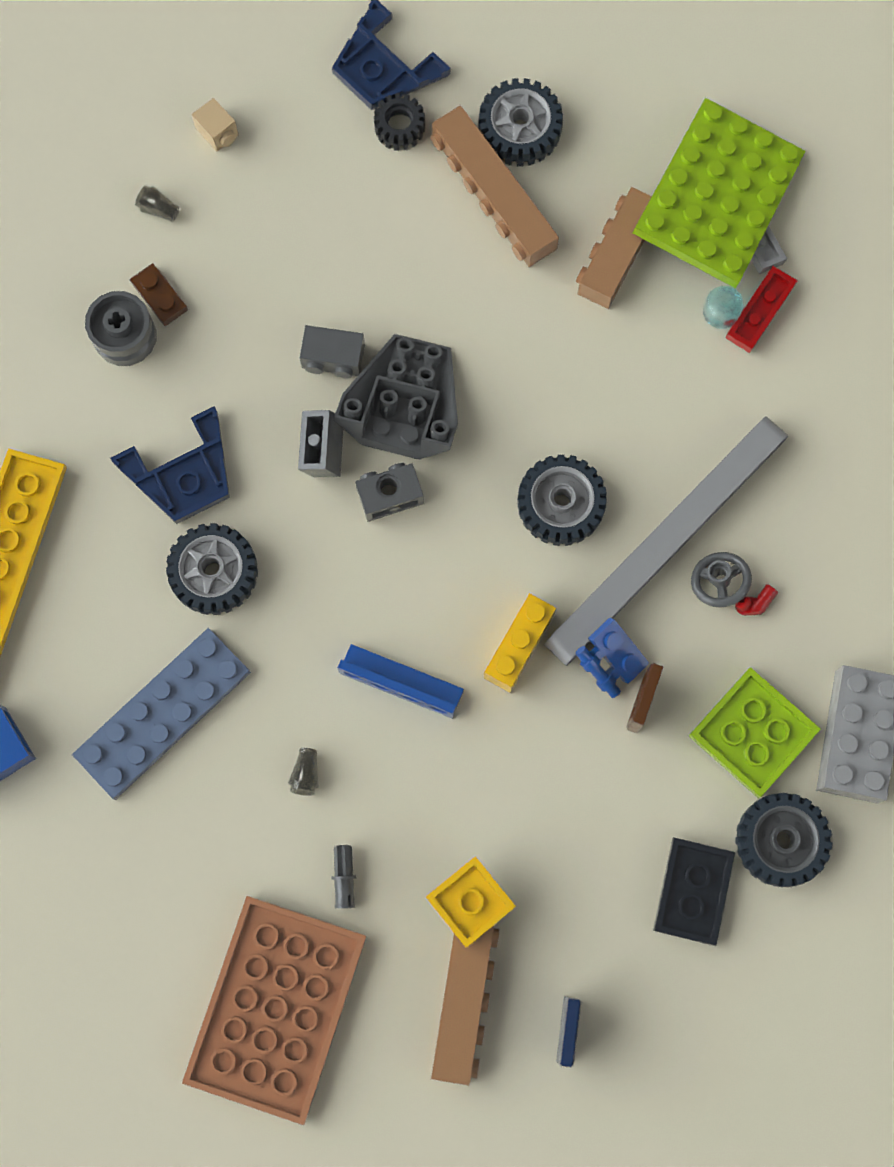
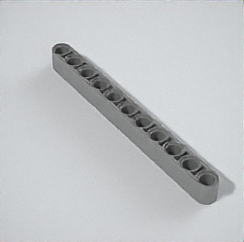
(666, 539)

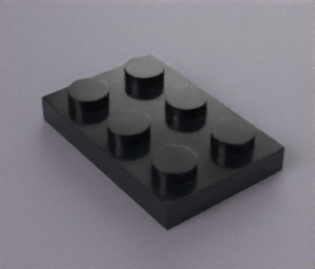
(694, 891)

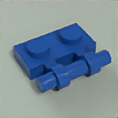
(619, 652)

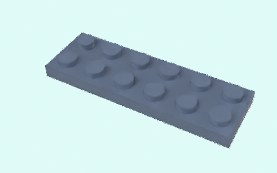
(161, 713)

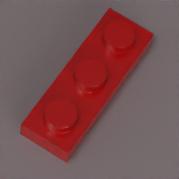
(761, 309)

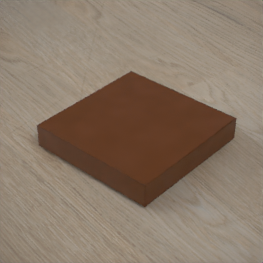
(644, 698)

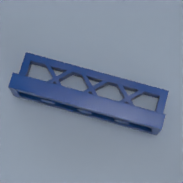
(401, 681)

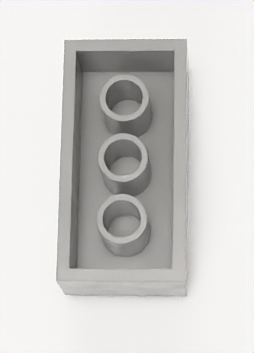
(859, 736)

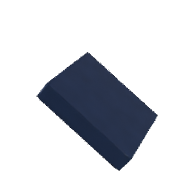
(568, 1031)

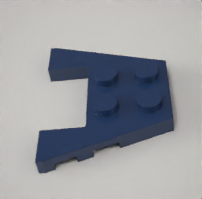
(376, 71)
(187, 482)

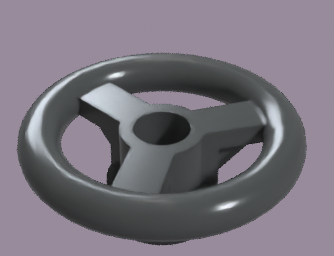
(718, 566)

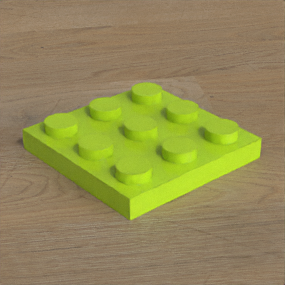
(754, 732)

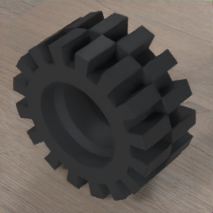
(399, 107)

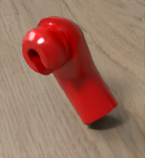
(758, 604)

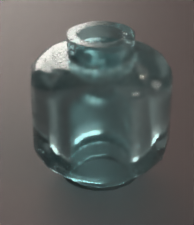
(723, 307)

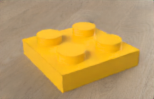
(470, 901)

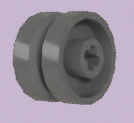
(120, 328)

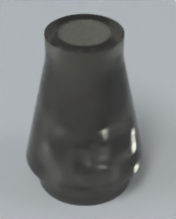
(156, 204)
(305, 773)

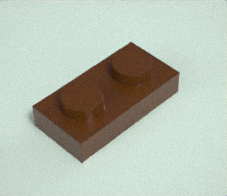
(158, 294)

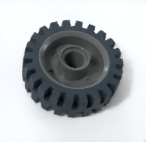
(807, 833)

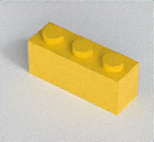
(519, 643)

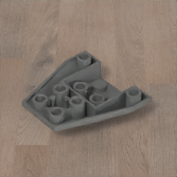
(403, 400)

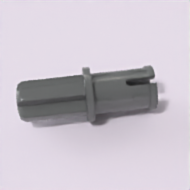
(343, 877)

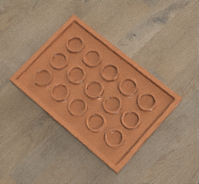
(274, 1010)

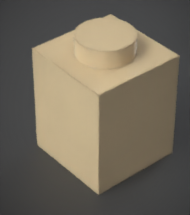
(215, 124)

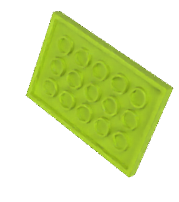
(719, 192)

